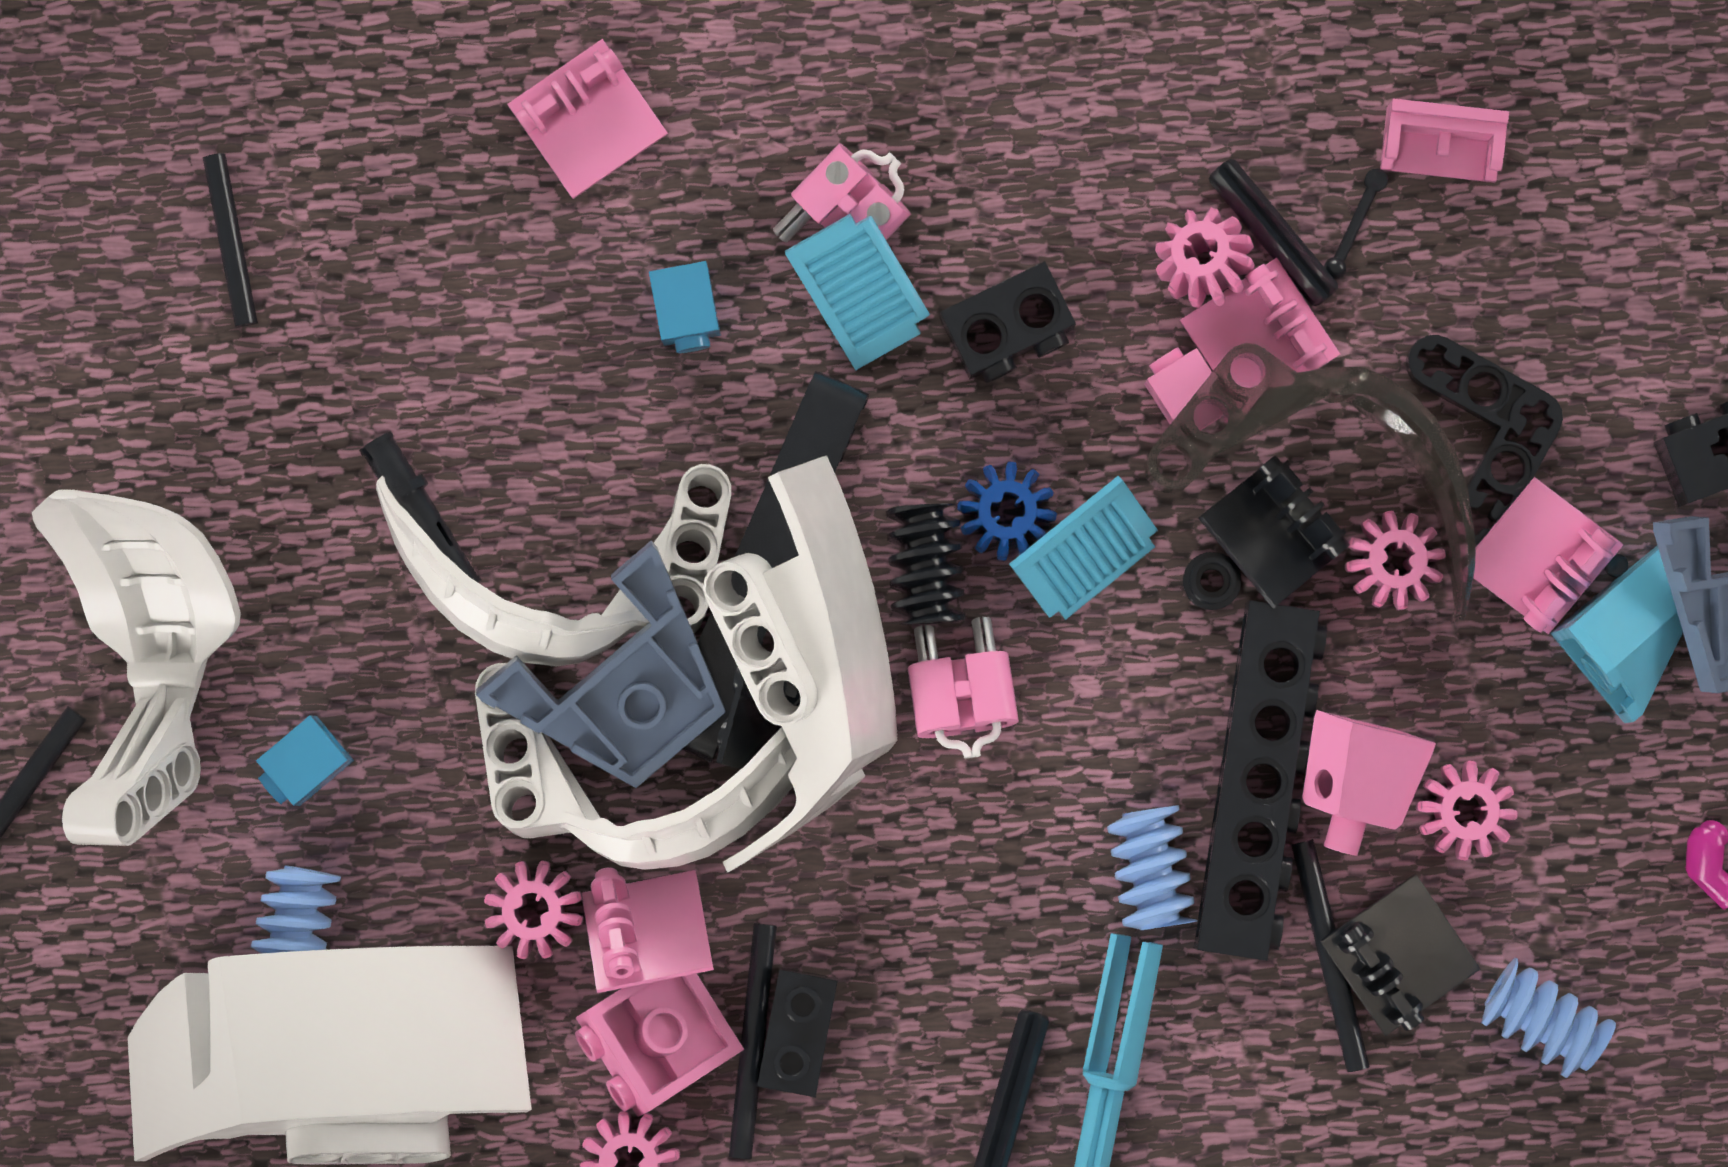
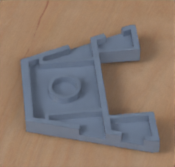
(1698, 597)
(639, 700)

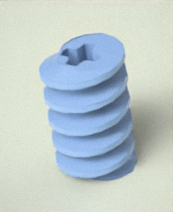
(1151, 869)
(295, 910)
(1547, 1020)

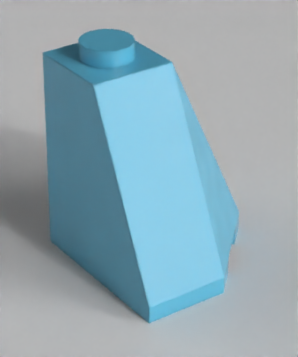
(1625, 636)

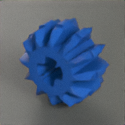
(992, 497)

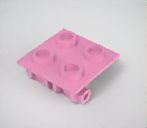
(587, 118)
(1264, 314)
(1542, 556)
(645, 929)

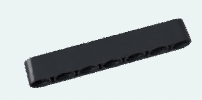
(819, 429)

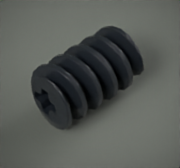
(925, 564)

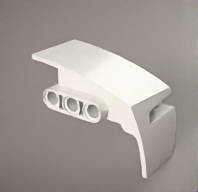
(824, 644)

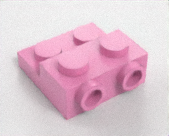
(656, 1040)

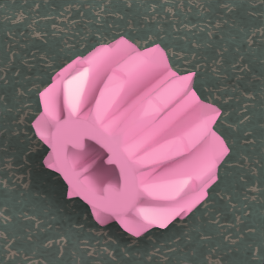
(1183, 266)
(1376, 555)
(1468, 830)
(517, 898)
(632, 1138)

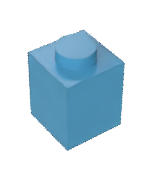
(685, 306)
(302, 762)

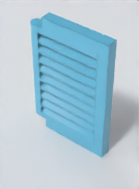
(859, 288)
(1086, 550)

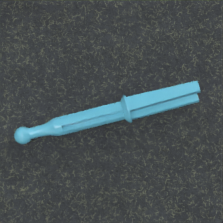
(1108, 1089)

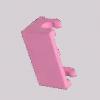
(1444, 140)

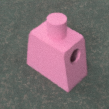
(1361, 776)

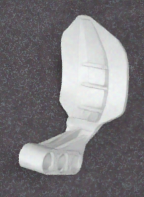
(165, 608)
(545, 636)
(641, 844)

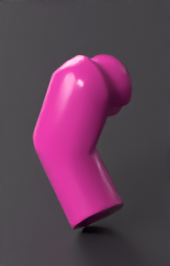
(1706, 858)

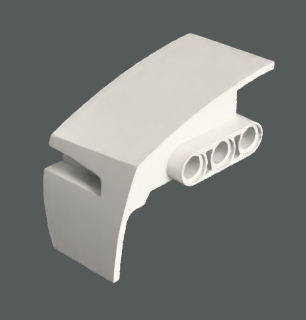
(333, 1049)

